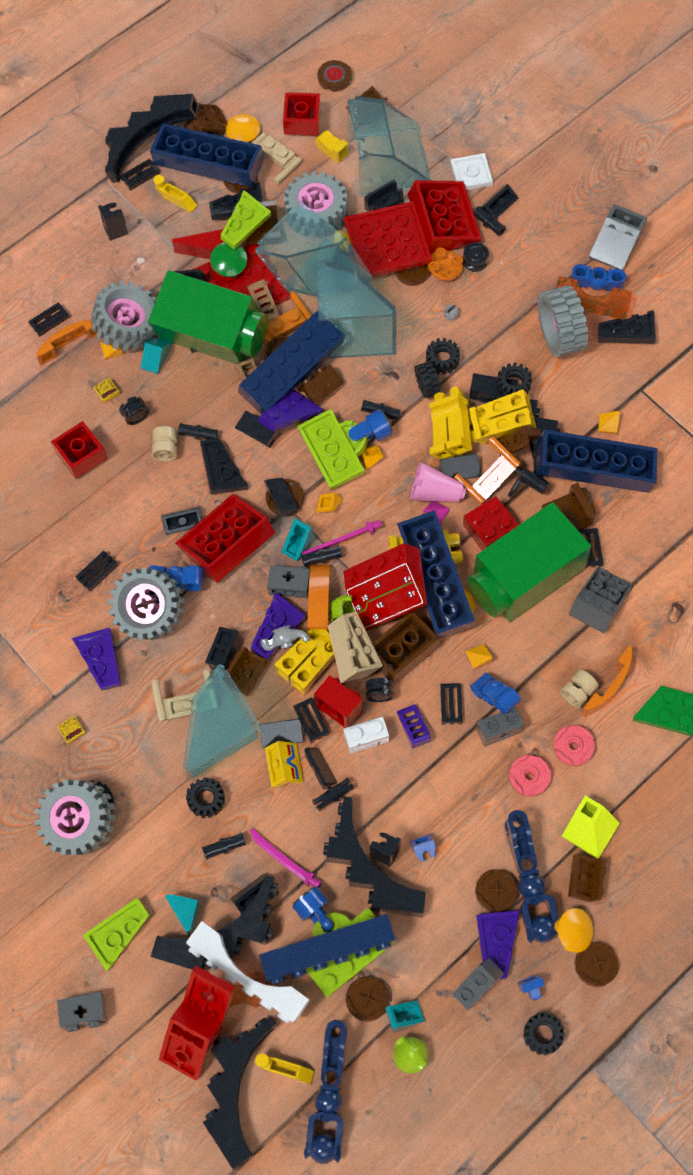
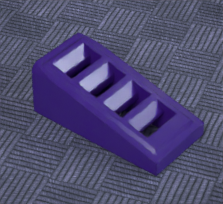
(420, 740)

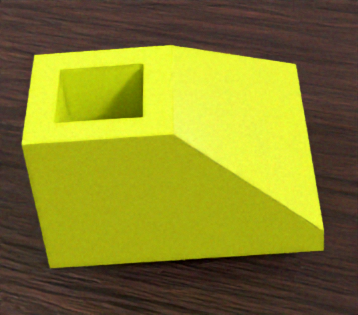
(591, 827)

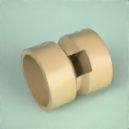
(164, 443)
(580, 687)

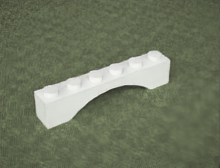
(285, 1000)

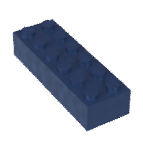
(207, 155)
(291, 363)
(596, 461)
(443, 588)
(327, 948)

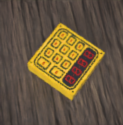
(106, 390)
(71, 730)

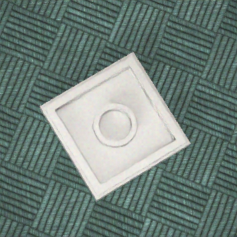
(472, 170)

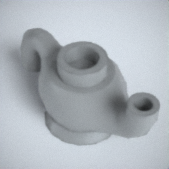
(284, 637)

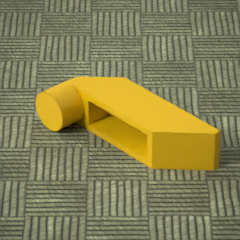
(174, 194)
(284, 1068)

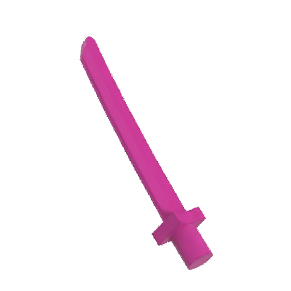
(370, 527)
(308, 878)

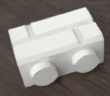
(366, 735)

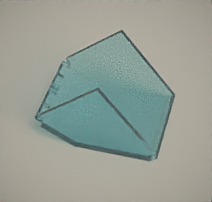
(389, 144)
(301, 242)
(356, 311)
(218, 723)

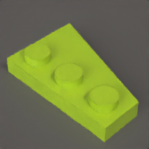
(245, 219)
(115, 932)

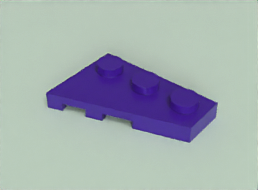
(497, 937)

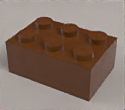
(404, 646)

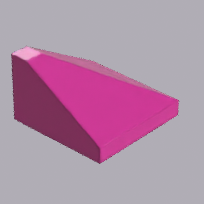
(441, 511)

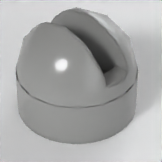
(454, 313)

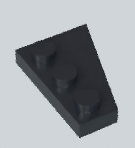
(225, 206)
(630, 330)
(219, 468)

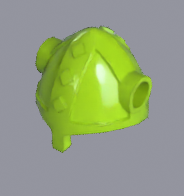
(338, 608)
(410, 1054)

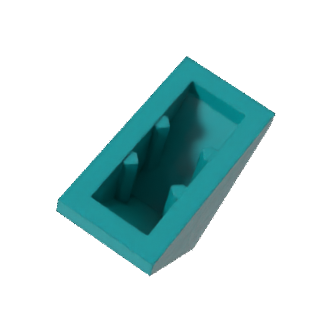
(155, 354)
(298, 539)
(185, 910)
(404, 1015)

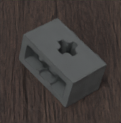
(298, 584)
(499, 727)
(478, 983)
(70, 1008)

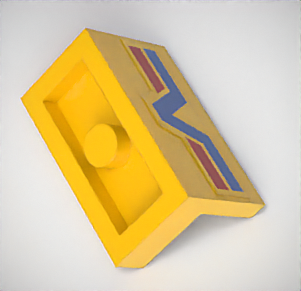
(283, 764)

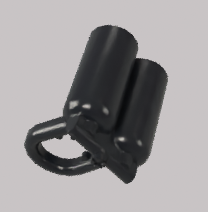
(530, 479)

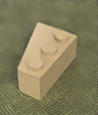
(352, 648)

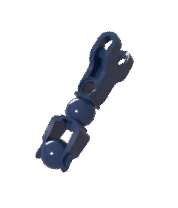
(531, 883)
(328, 1099)

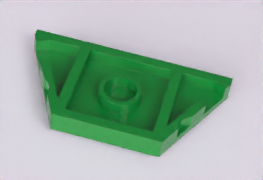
(668, 710)

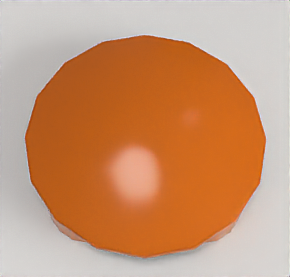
(445, 265)

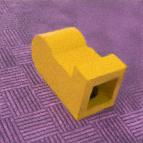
(332, 146)

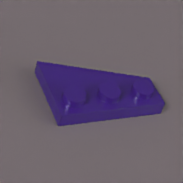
(288, 410)
(278, 615)
(100, 655)

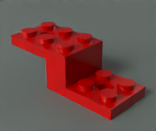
(196, 1023)

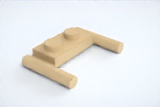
(279, 154)
(176, 706)

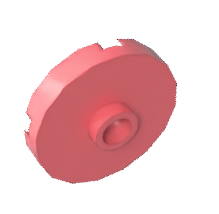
(573, 735)
(529, 765)

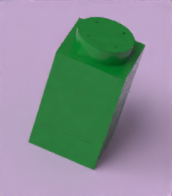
(208, 318)
(528, 564)

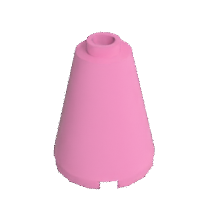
(435, 486)

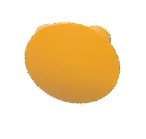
(243, 128)
(574, 930)

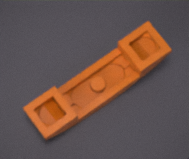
(63, 337)
(318, 597)
(598, 702)

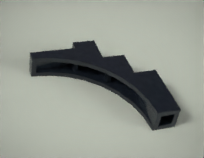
(144, 124)
(485, 390)
(387, 894)
(248, 925)
(225, 1124)

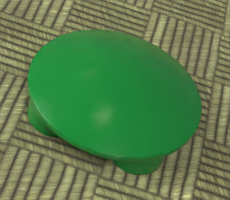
(228, 261)

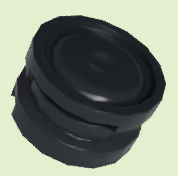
(475, 257)
(134, 410)
(379, 690)

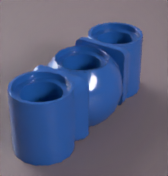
(606, 278)
(187, 577)
(495, 693)

